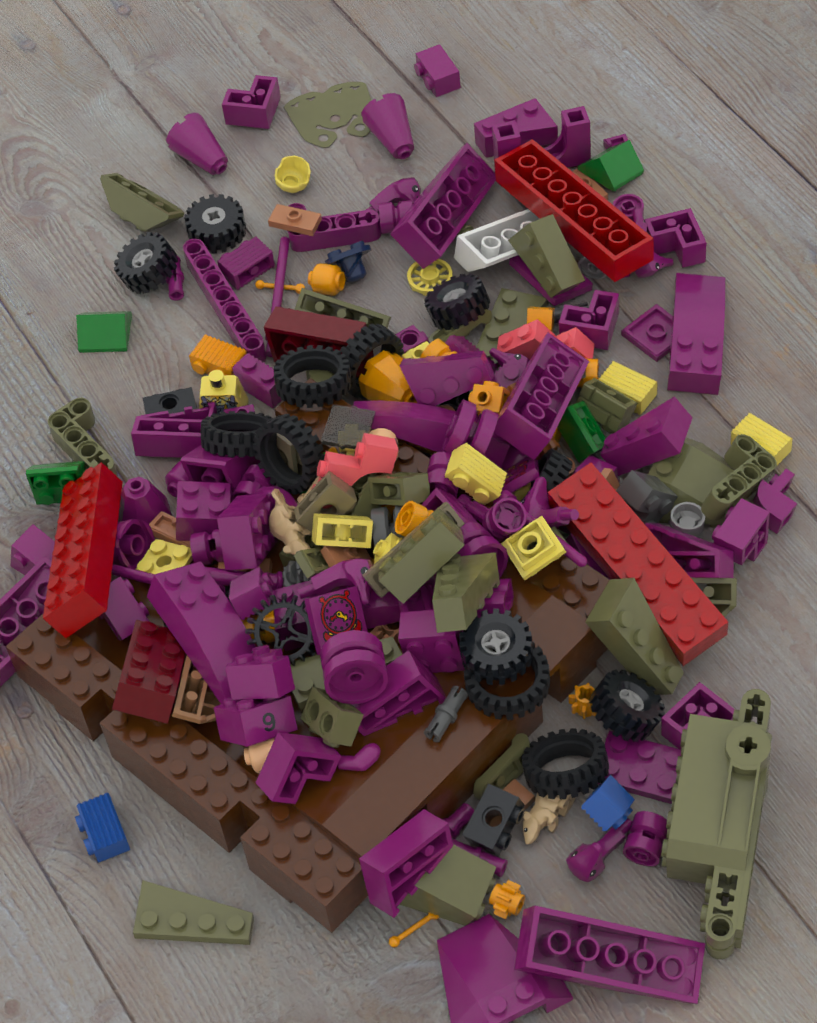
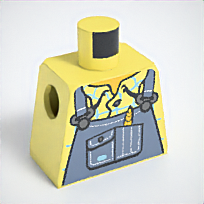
(223, 390)

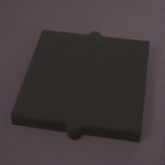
(347, 426)

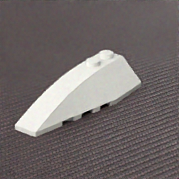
(490, 242)

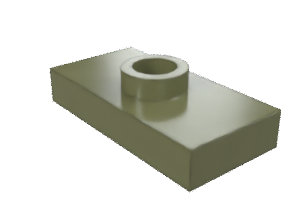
(311, 561)

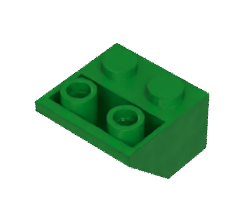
(49, 480)

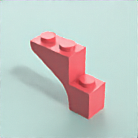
(529, 336)
(372, 455)

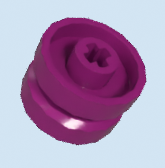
(464, 429)
(480, 541)
(353, 667)

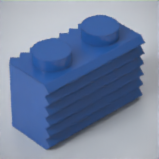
(609, 804)
(102, 827)

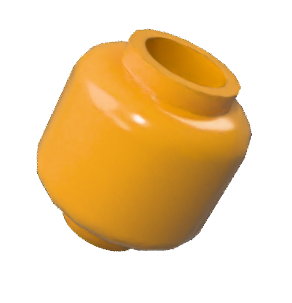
(327, 279)

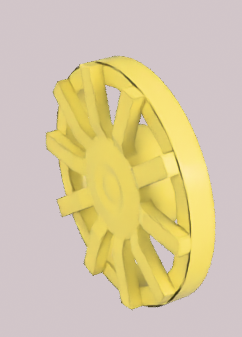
(428, 276)

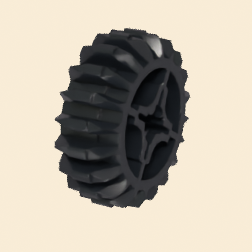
(291, 608)

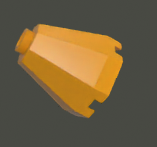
(385, 379)

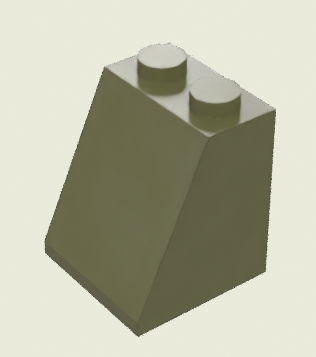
(454, 888)

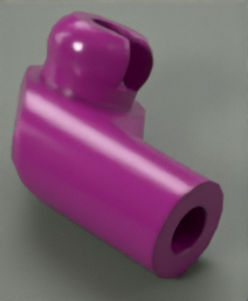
(362, 760)

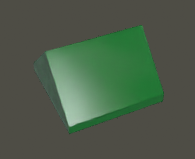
(614, 166)
(103, 331)
(581, 431)

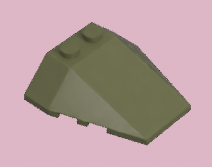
(693, 475)

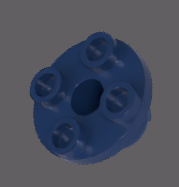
(350, 261)

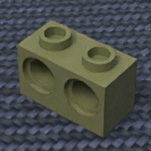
(331, 719)

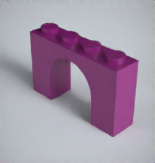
(570, 148)

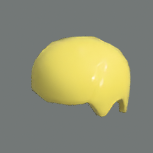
(292, 174)

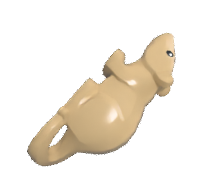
(285, 527)
(544, 814)

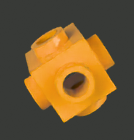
(488, 396)

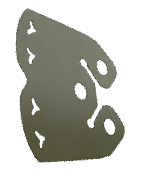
(326, 104)

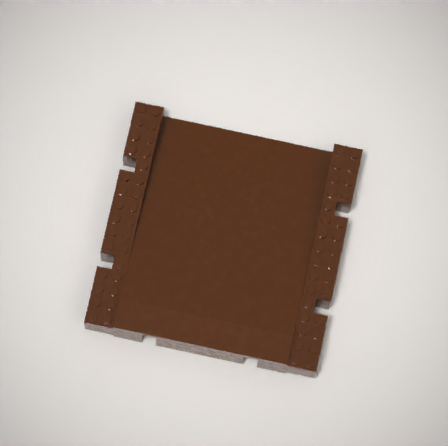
(315, 846)

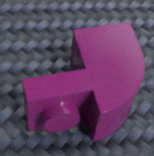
(772, 498)

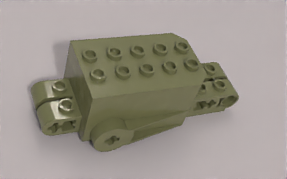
(719, 814)

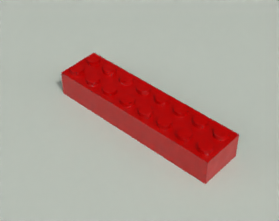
(583, 215)
(83, 550)
(630, 550)

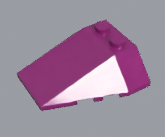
(482, 977)

